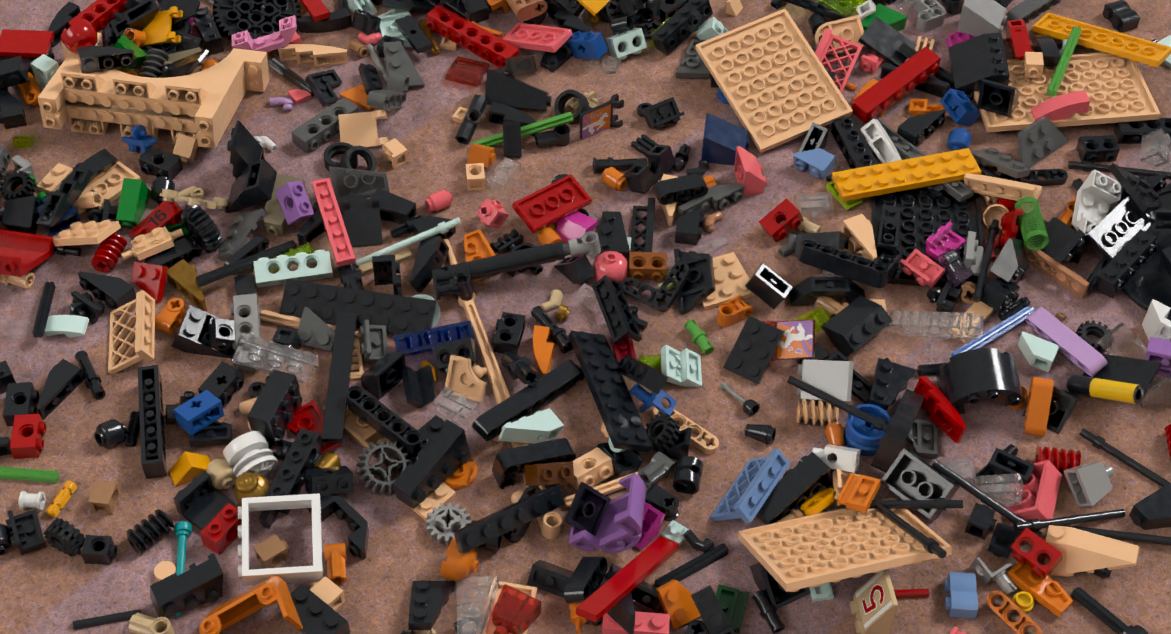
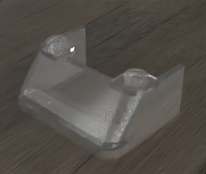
(1125, 343)

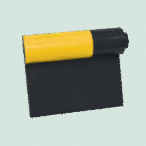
(1120, 380)

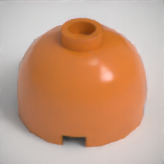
(457, 564)

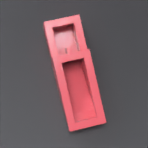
(1062, 106)

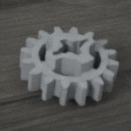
(437, 522)

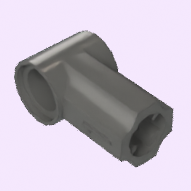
(659, 467)

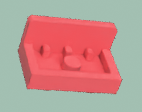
(923, 268)

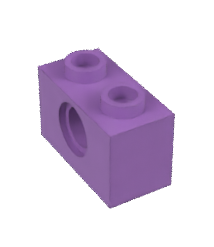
(294, 202)

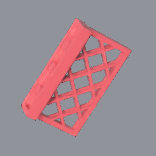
(822, 51)

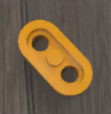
(819, 502)

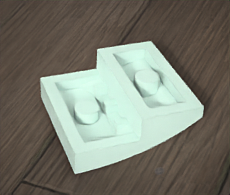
(681, 367)

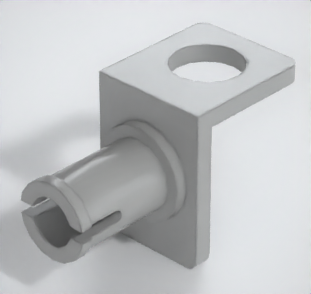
(999, 576)

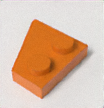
(357, 96)
(678, 603)

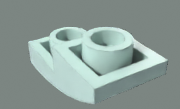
(66, 324)

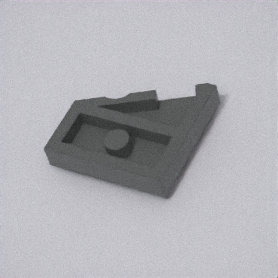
(315, 332)
(924, 439)

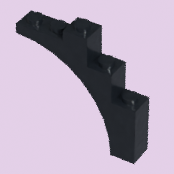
(392, 209)

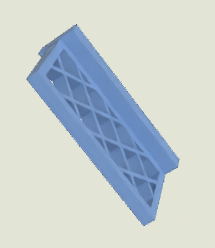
(751, 488)

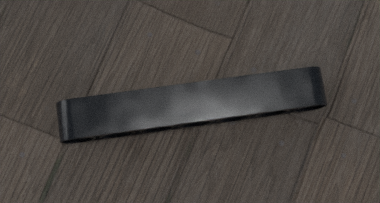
(528, 400)

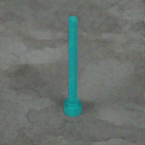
(182, 532)

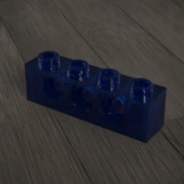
(423, 340)

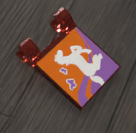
(797, 341)

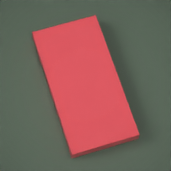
(537, 37)

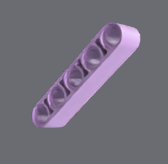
(1069, 342)

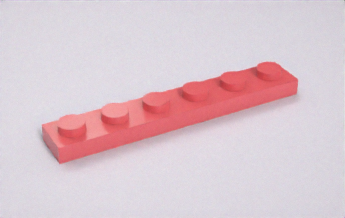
(333, 222)

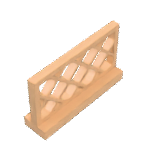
(143, 331)

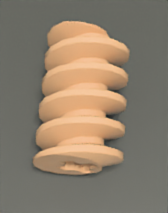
(817, 412)

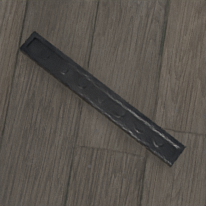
(339, 377)

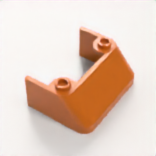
(262, 594)

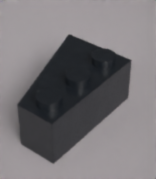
(189, 589)

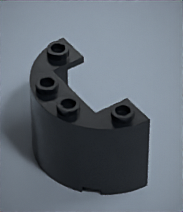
(979, 377)

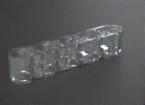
(936, 324)

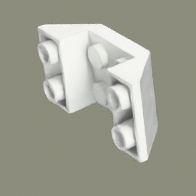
(1094, 200)
(1155, 321)

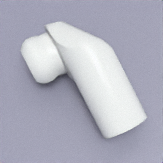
(267, 143)

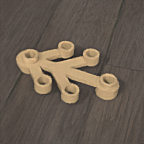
(171, 195)

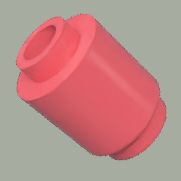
(438, 201)

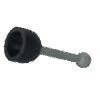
(748, 405)

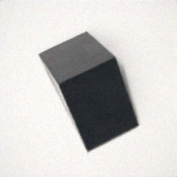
(815, 138)
(681, 446)
(1006, 463)

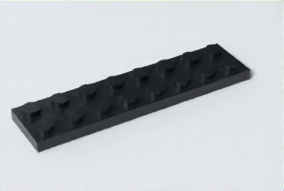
(397, 312)
(610, 392)

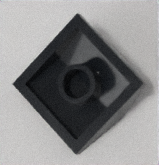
(587, 509)

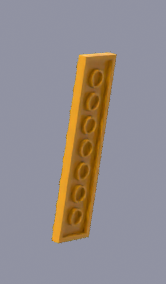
(1104, 40)
(904, 174)

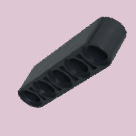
(384, 420)

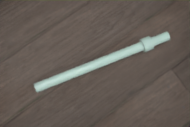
(441, 228)

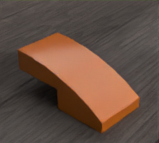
(921, 106)

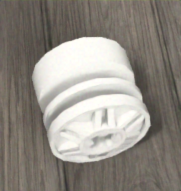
(250, 454)

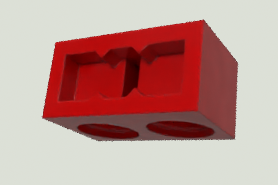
(1040, 549)

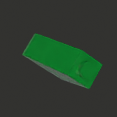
(889, 16)
(132, 202)

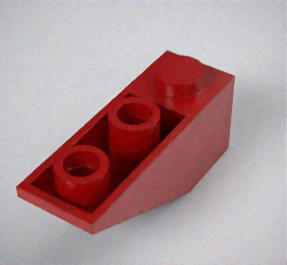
(1018, 38)

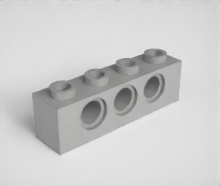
(245, 305)

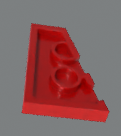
(312, 419)

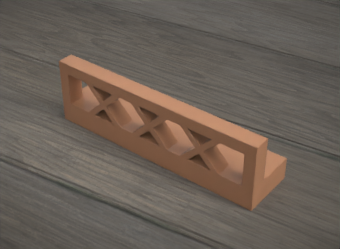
(1058, 272)

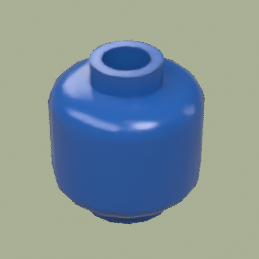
(959, 139)

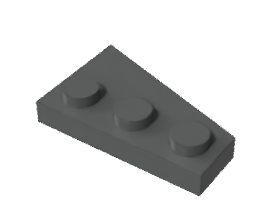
(237, 234)

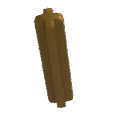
(428, 32)

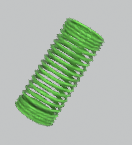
(1040, 229)

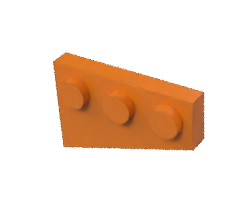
(476, 247)
(1043, 590)

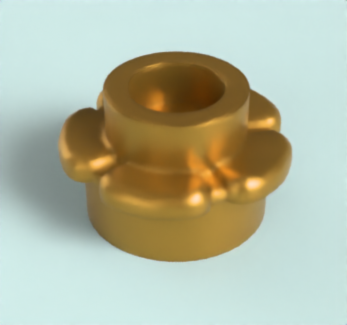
(563, 312)

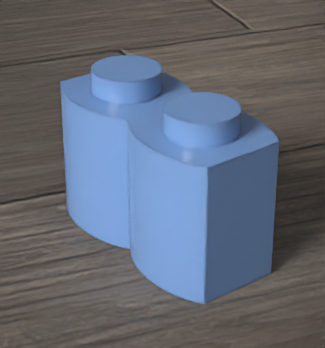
(962, 595)

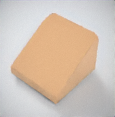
(733, 7)

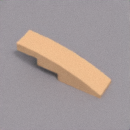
(319, 54)

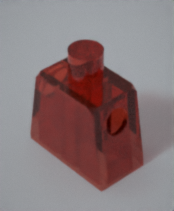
(514, 611)

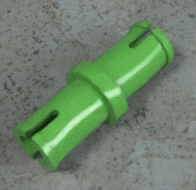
(699, 337)

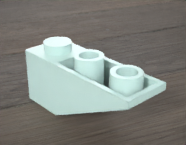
(533, 429)

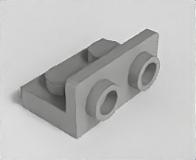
(972, 253)

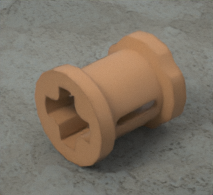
(967, 286)

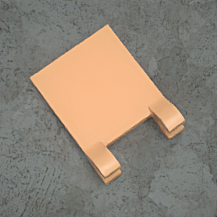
(361, 128)

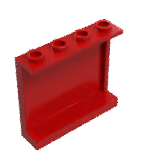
(23, 251)

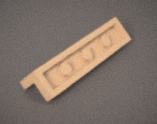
(1001, 187)

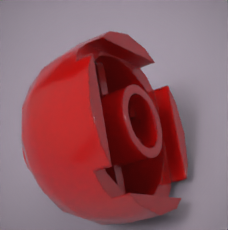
(79, 35)

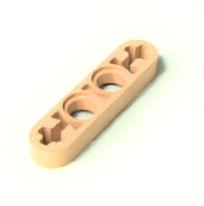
(708, 437)

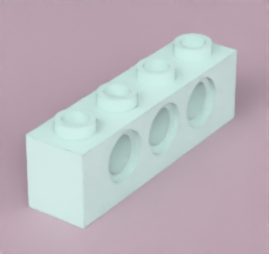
(303, 273)

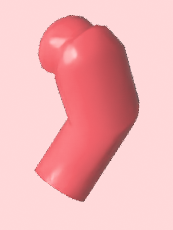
(372, 39)

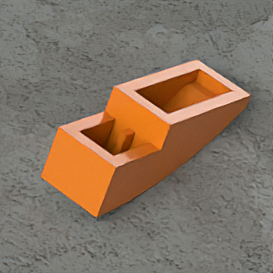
(542, 349)

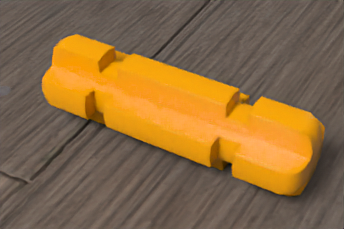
(61, 499)

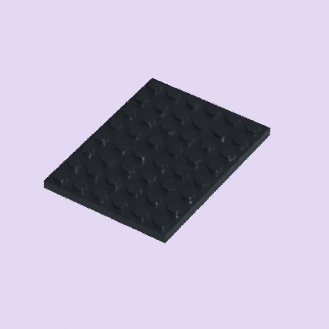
(923, 216)

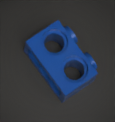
(960, 107)

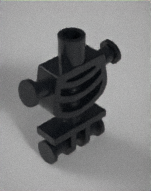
(513, 242)

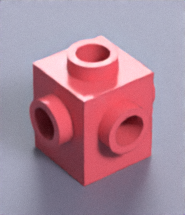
(492, 213)

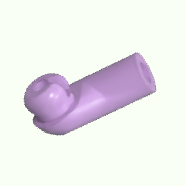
(281, 101)

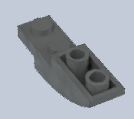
(717, 198)

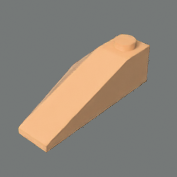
(1088, 551)

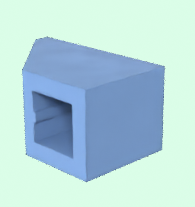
(816, 162)

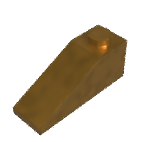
(183, 279)

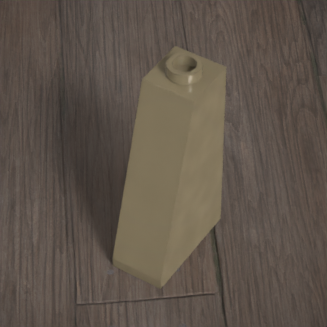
(274, 220)

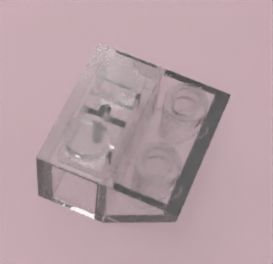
(1156, 151)

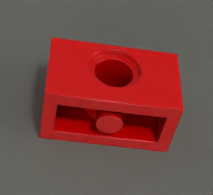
(784, 211)
(27, 436)
(221, 530)

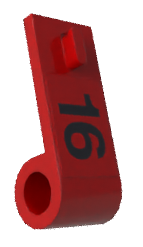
(159, 217)

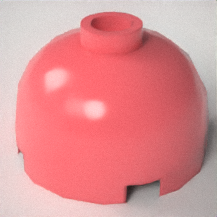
(611, 264)

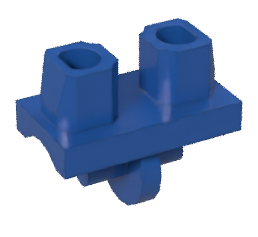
(139, 139)

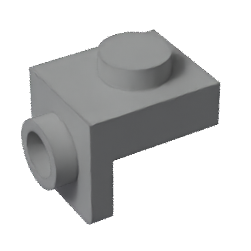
(22, 165)

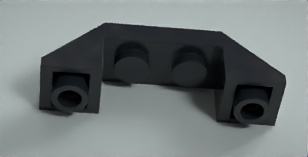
(824, 286)
(358, 525)

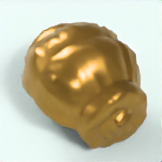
(250, 485)

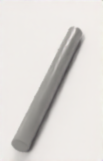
(378, 62)

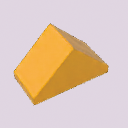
(188, 467)

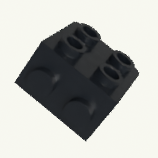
(1062, 241)
(386, 271)
(200, 501)

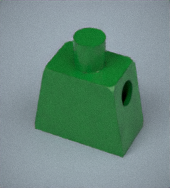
(125, 43)

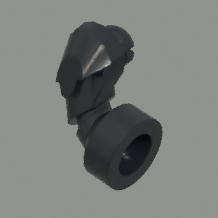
(169, 412)

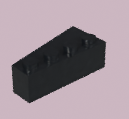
(433, 466)
(795, 488)

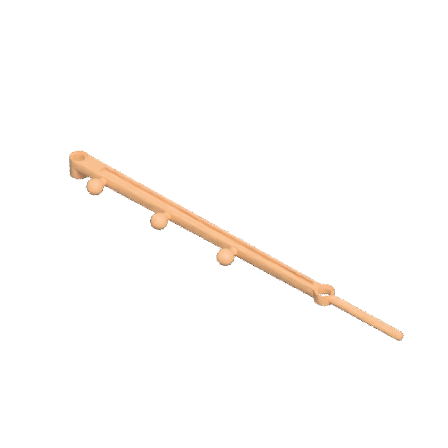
(500, 392)

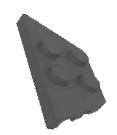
(1038, 141)

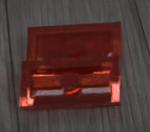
(467, 71)

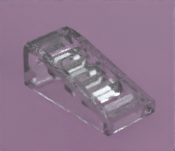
(585, 302)

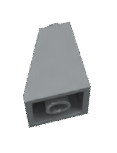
(982, 17)
(827, 376)

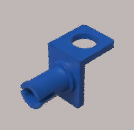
(652, 399)

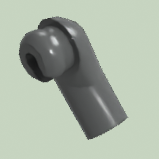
(790, 248)

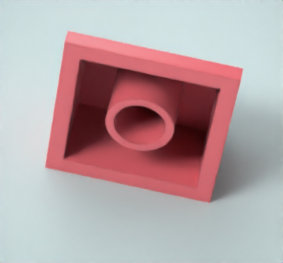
(749, 172)

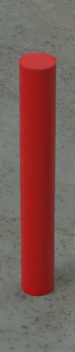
(911, 593)

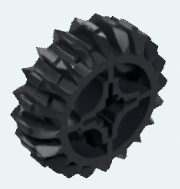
(202, 228)

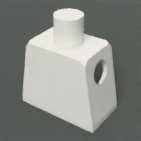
(847, 457)

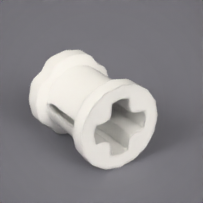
(31, 500)

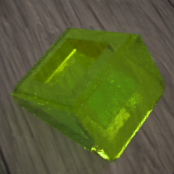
(23, 140)

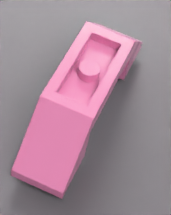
(267, 43)

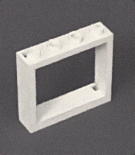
(288, 574)

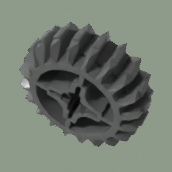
(385, 475)

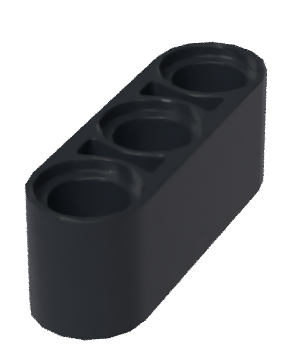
(680, 189)
(182, 249)
(585, 579)

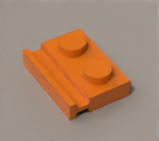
(858, 492)

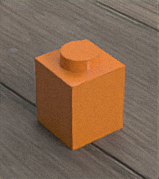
(481, 154)

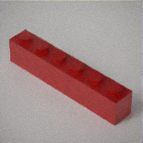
(896, 84)

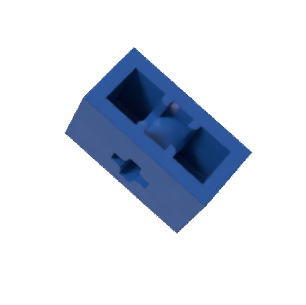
(587, 45)
(198, 412)

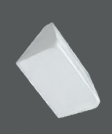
(866, 9)

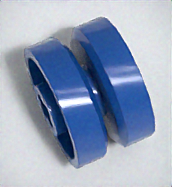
(862, 434)

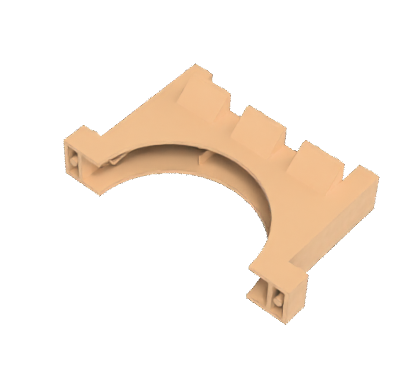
(187, 104)

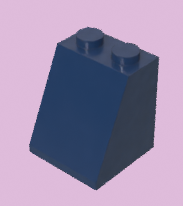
(721, 140)

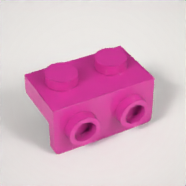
(943, 241)

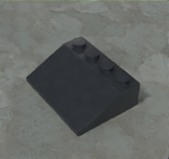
(978, 60)

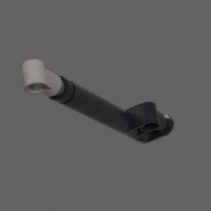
(459, 277)

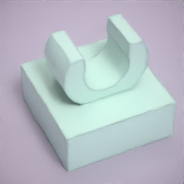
(674, 532)

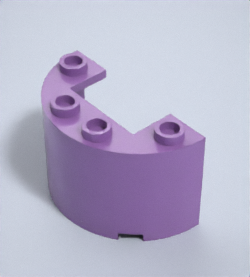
(621, 523)

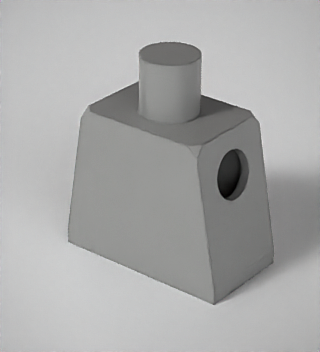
(1089, 482)

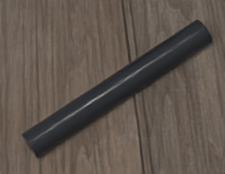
(106, 619)

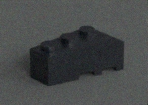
(317, 615)

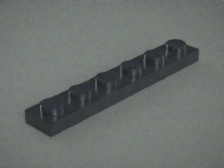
(508, 518)

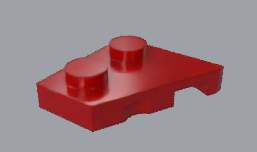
(1009, 226)
(150, 279)

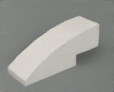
(880, 142)

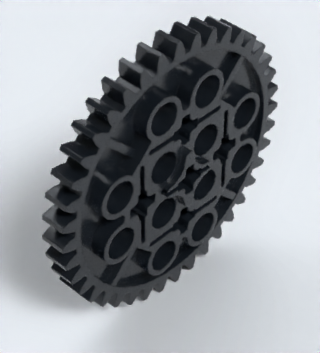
(255, 16)

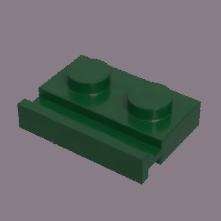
(733, 604)

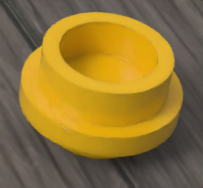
(1024, 601)

